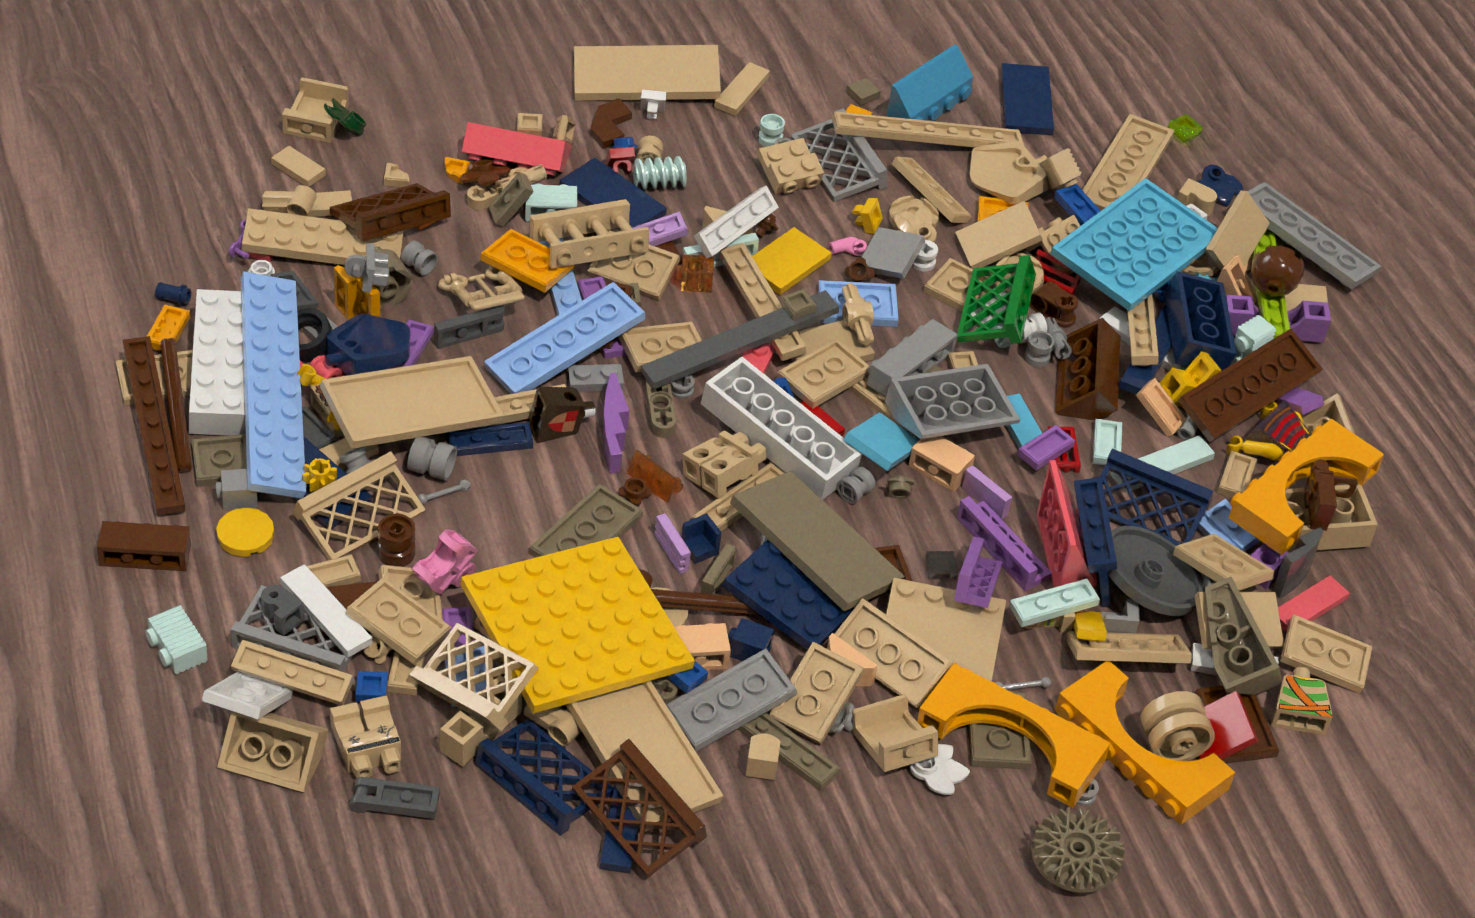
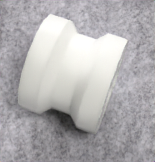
(926, 258)

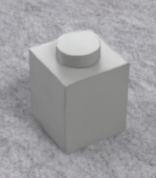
(235, 490)

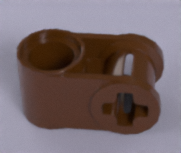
(1054, 301)

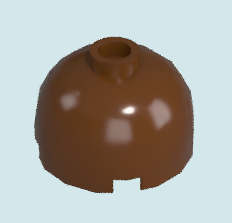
(1277, 271)

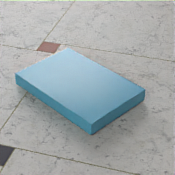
(881, 441)

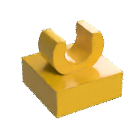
(870, 215)

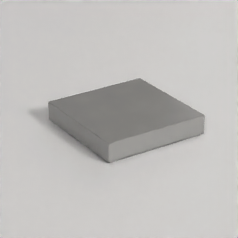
(893, 252)

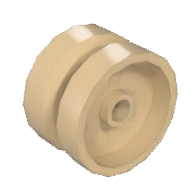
(1177, 726)

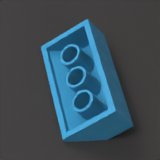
(932, 87)

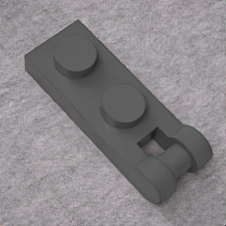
(469, 326)
(395, 797)

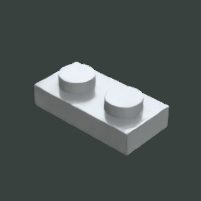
(593, 377)

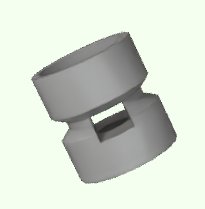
(430, 457)

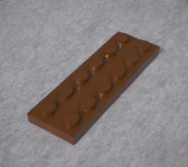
(1250, 385)

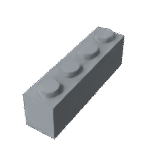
(913, 355)

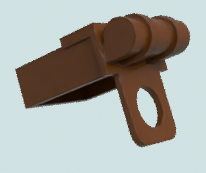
(1321, 494)

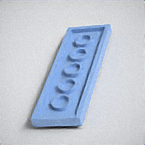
(565, 339)

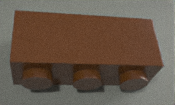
(144, 546)

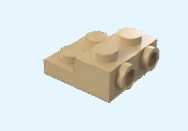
(790, 166)

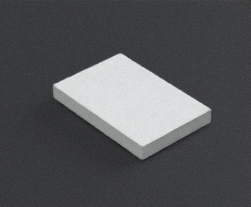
(247, 695)

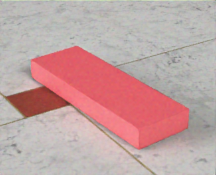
(1313, 601)

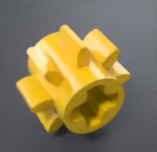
(319, 474)

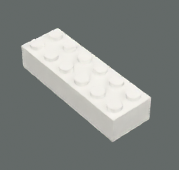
(217, 365)
(787, 429)

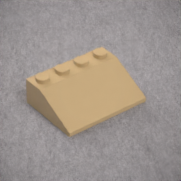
(954, 628)

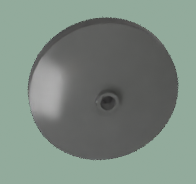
(1152, 573)

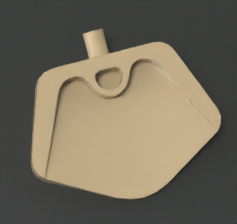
(1008, 171)

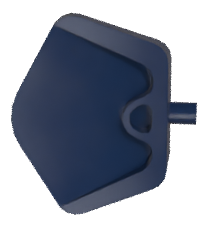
(368, 344)

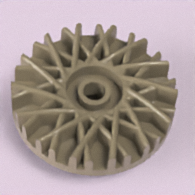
(1077, 851)

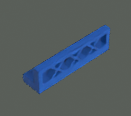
(1076, 203)

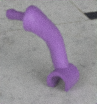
(235, 248)

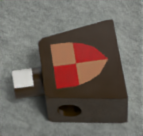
(557, 413)

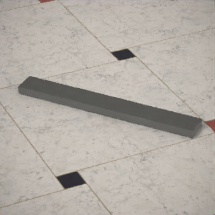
(733, 342)

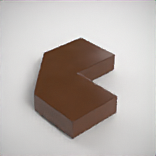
(605, 121)

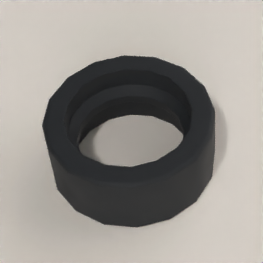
(318, 347)

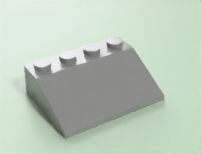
(950, 402)

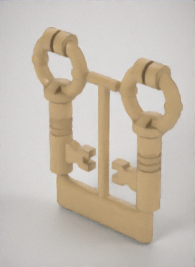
(459, 282)

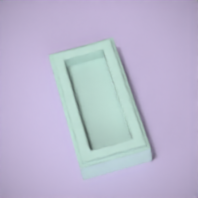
(1106, 436)

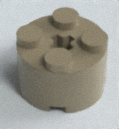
(398, 281)

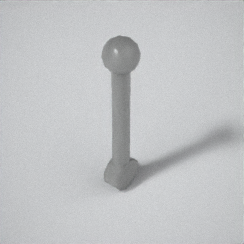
(464, 485)
(1045, 682)

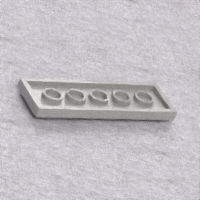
(1313, 238)

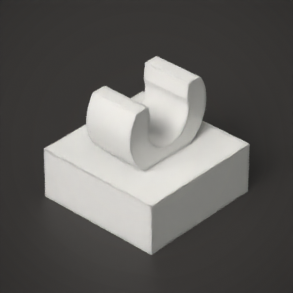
(653, 102)

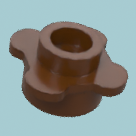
(859, 264)
(635, 490)

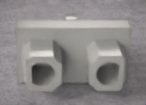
(372, 268)

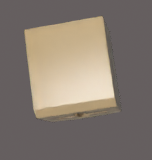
(763, 756)

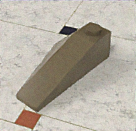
(1238, 646)

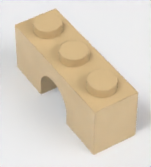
(463, 733)

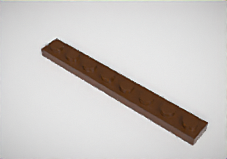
(153, 426)

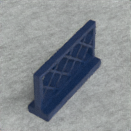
(1161, 481)
(1096, 532)
(527, 785)

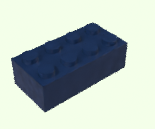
(1199, 320)

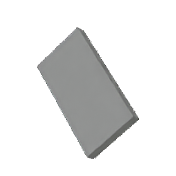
(731, 699)

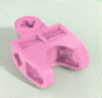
(447, 562)

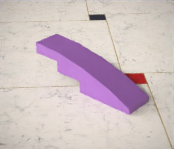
(614, 424)

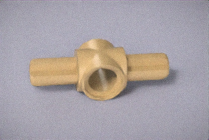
(857, 314)

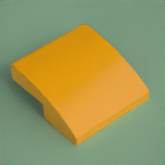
(351, 299)

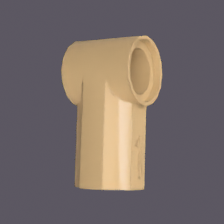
(291, 202)
(558, 722)

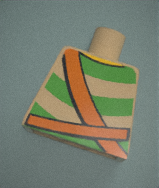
(1302, 704)

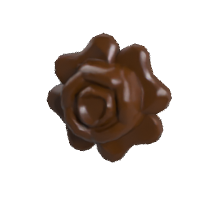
(766, 224)

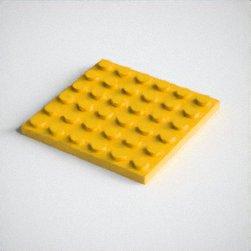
(580, 621)

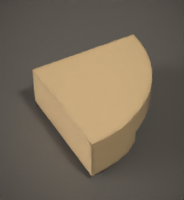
(395, 177)

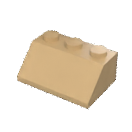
(273, 749)

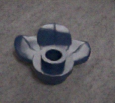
(1221, 183)

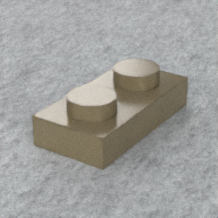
(511, 199)

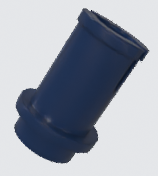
(173, 293)

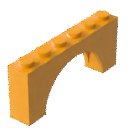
(1264, 506)
(971, 699)
(1175, 785)

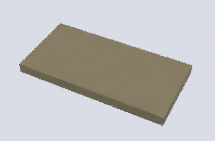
(816, 540)

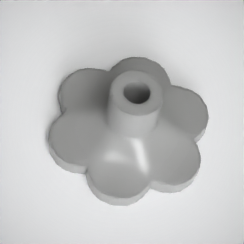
(844, 719)

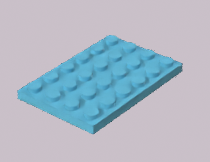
(1135, 244)

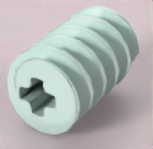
(659, 172)

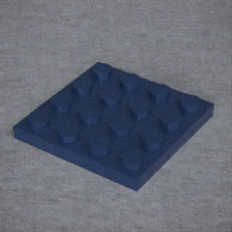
(785, 596)

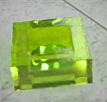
(1185, 127)

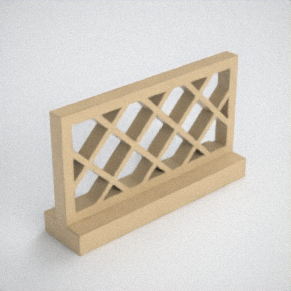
(342, 490)
(467, 699)

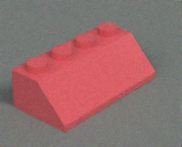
(515, 147)

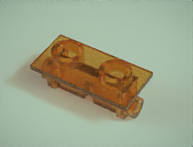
(656, 478)

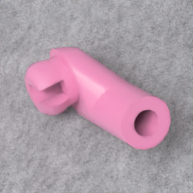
(849, 245)

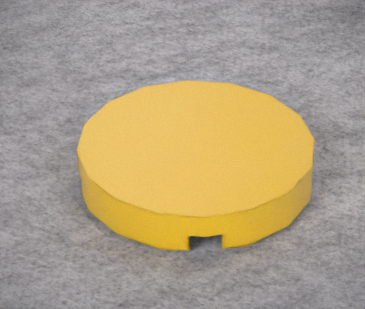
(245, 531)

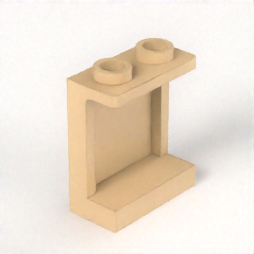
(307, 115)
(893, 734)

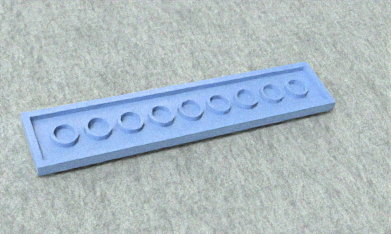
(272, 386)

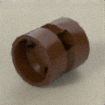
(396, 540)

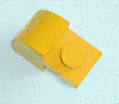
(1179, 381)

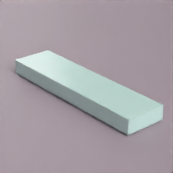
(1176, 458)

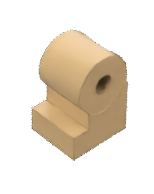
(1198, 195)

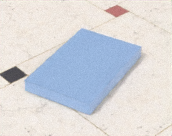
(881, 296)

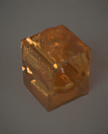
(696, 273)

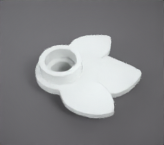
(940, 771)

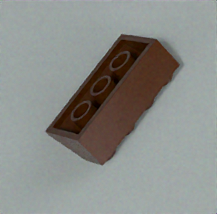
(1090, 374)

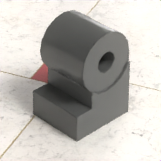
(282, 607)

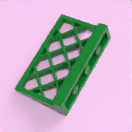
(1016, 301)

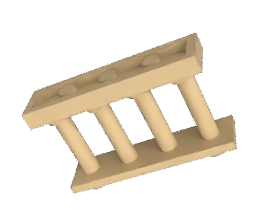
(585, 220)

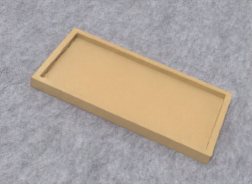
(626, 70)
(411, 401)
(645, 719)

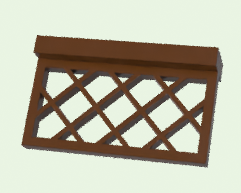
(393, 211)
(663, 796)

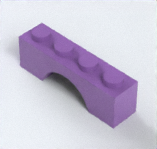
(1308, 320)

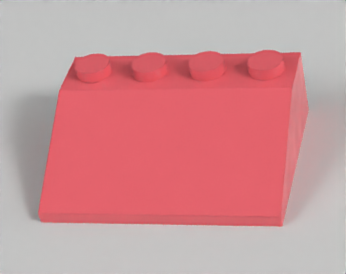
(1062, 531)

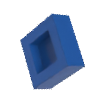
(690, 678)
(371, 685)

